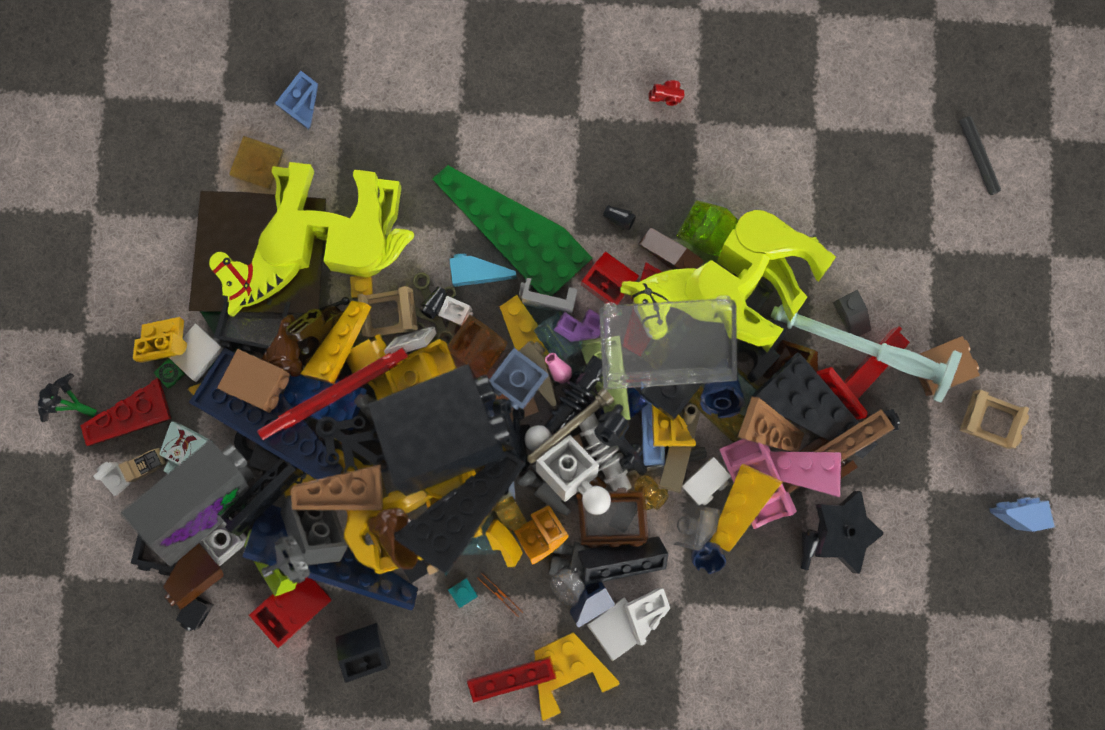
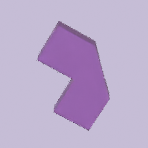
(577, 331)

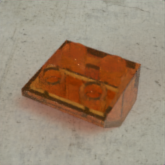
(476, 345)

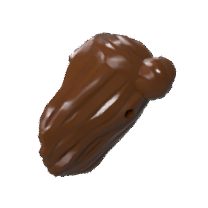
(284, 351)
(383, 527)

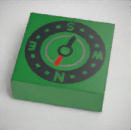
(169, 373)

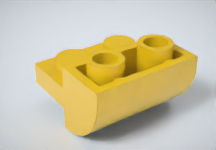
(160, 340)

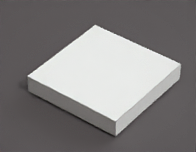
(412, 340)
(199, 354)

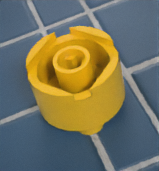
(366, 353)

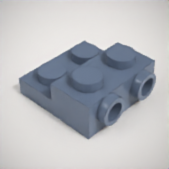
(518, 379)

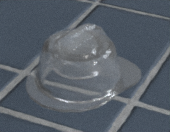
(567, 586)

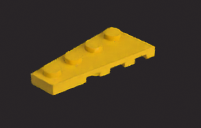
(519, 323)
(333, 351)
(745, 501)

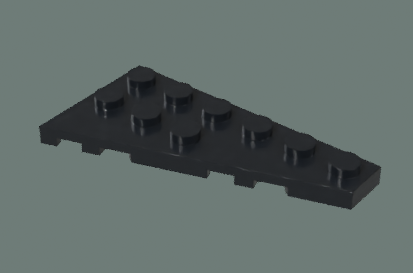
(808, 401)
(453, 521)

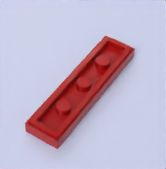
(511, 679)

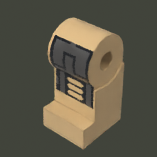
(142, 465)

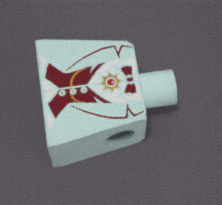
(180, 444)

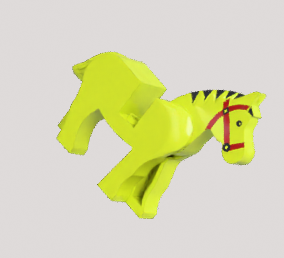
(353, 244)

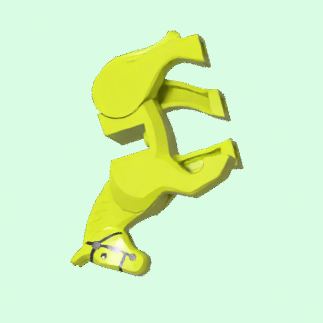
(751, 251)

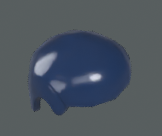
(709, 558)

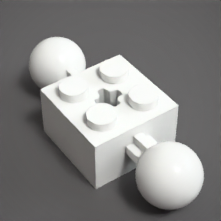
(568, 470)

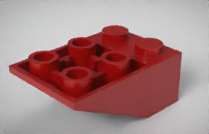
(287, 613)

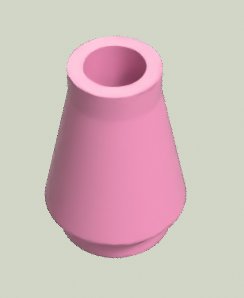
(558, 368)

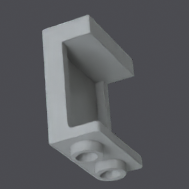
(547, 302)

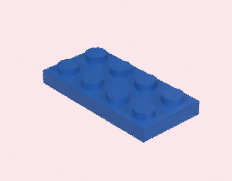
(303, 388)

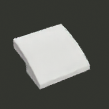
(614, 630)

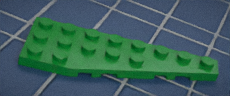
(525, 238)

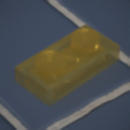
(510, 514)

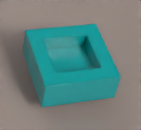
(463, 593)

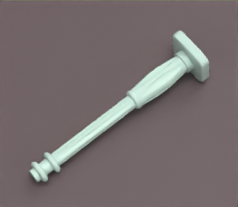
(893, 356)

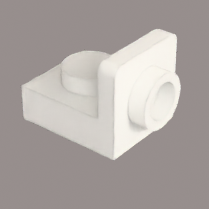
(455, 311)
(112, 477)

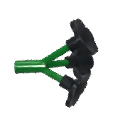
(49, 397)

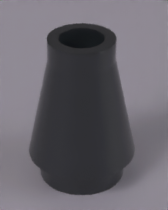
(621, 217)
(433, 303)

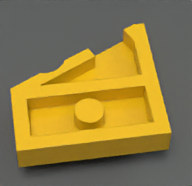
(670, 432)

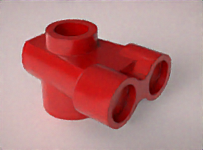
(668, 93)

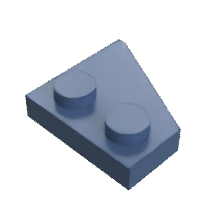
(299, 99)

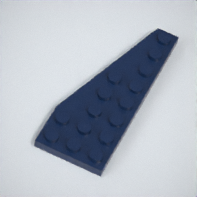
(345, 574)

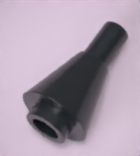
(809, 545)

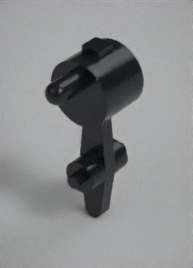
(611, 432)

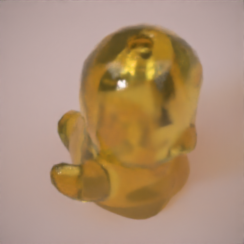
(653, 494)

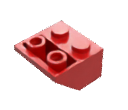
(606, 279)

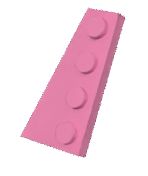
(810, 470)

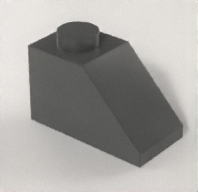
(853, 313)

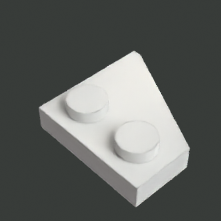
(646, 613)

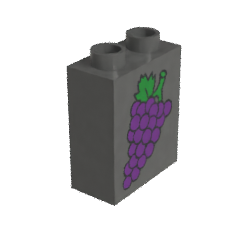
(189, 501)

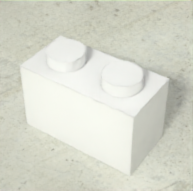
(706, 481)

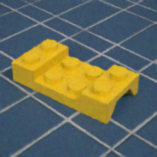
(417, 368)

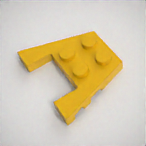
(570, 661)

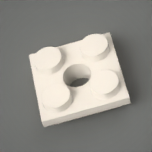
(219, 552)

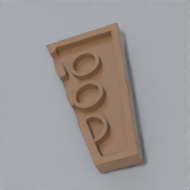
(769, 428)
(345, 491)

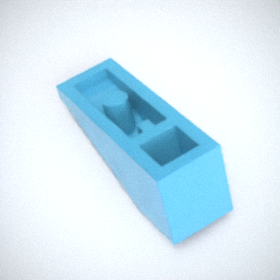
(472, 270)

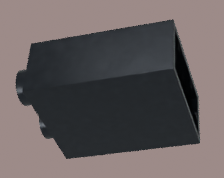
(439, 429)

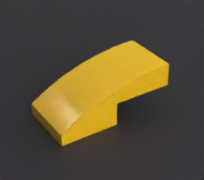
(502, 539)

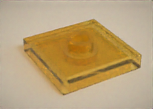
(255, 162)

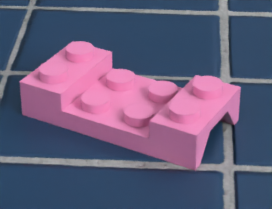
(758, 457)

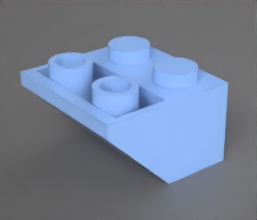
(1025, 514)

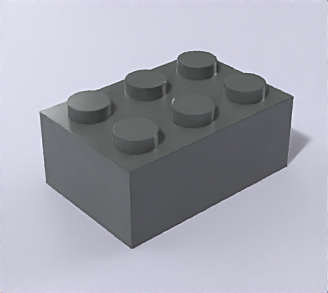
(315, 532)

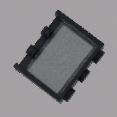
(249, 330)

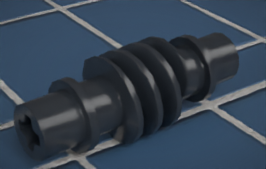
(576, 395)

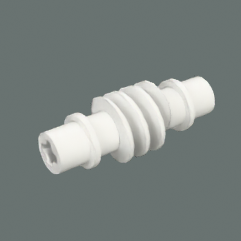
(605, 456)

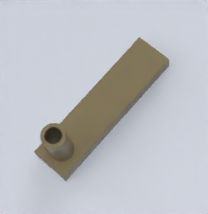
(678, 456)

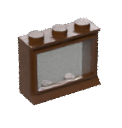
(621, 524)

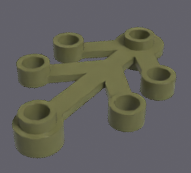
(438, 321)

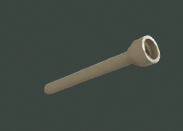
(601, 400)

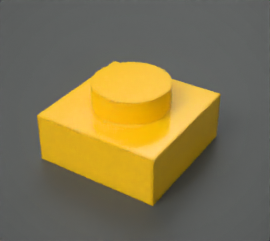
(361, 285)

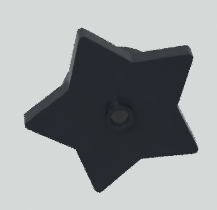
(846, 531)

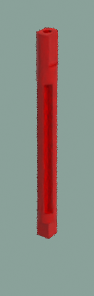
(333, 393)

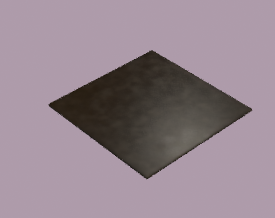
(233, 226)

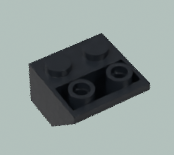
(361, 652)

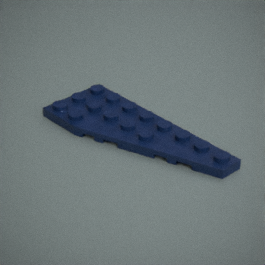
(295, 445)

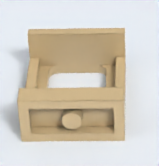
(406, 312)
(975, 412)

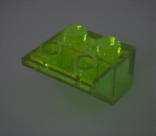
(707, 227)

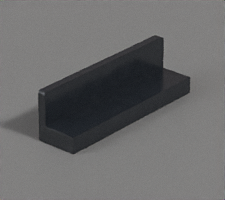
(622, 561)

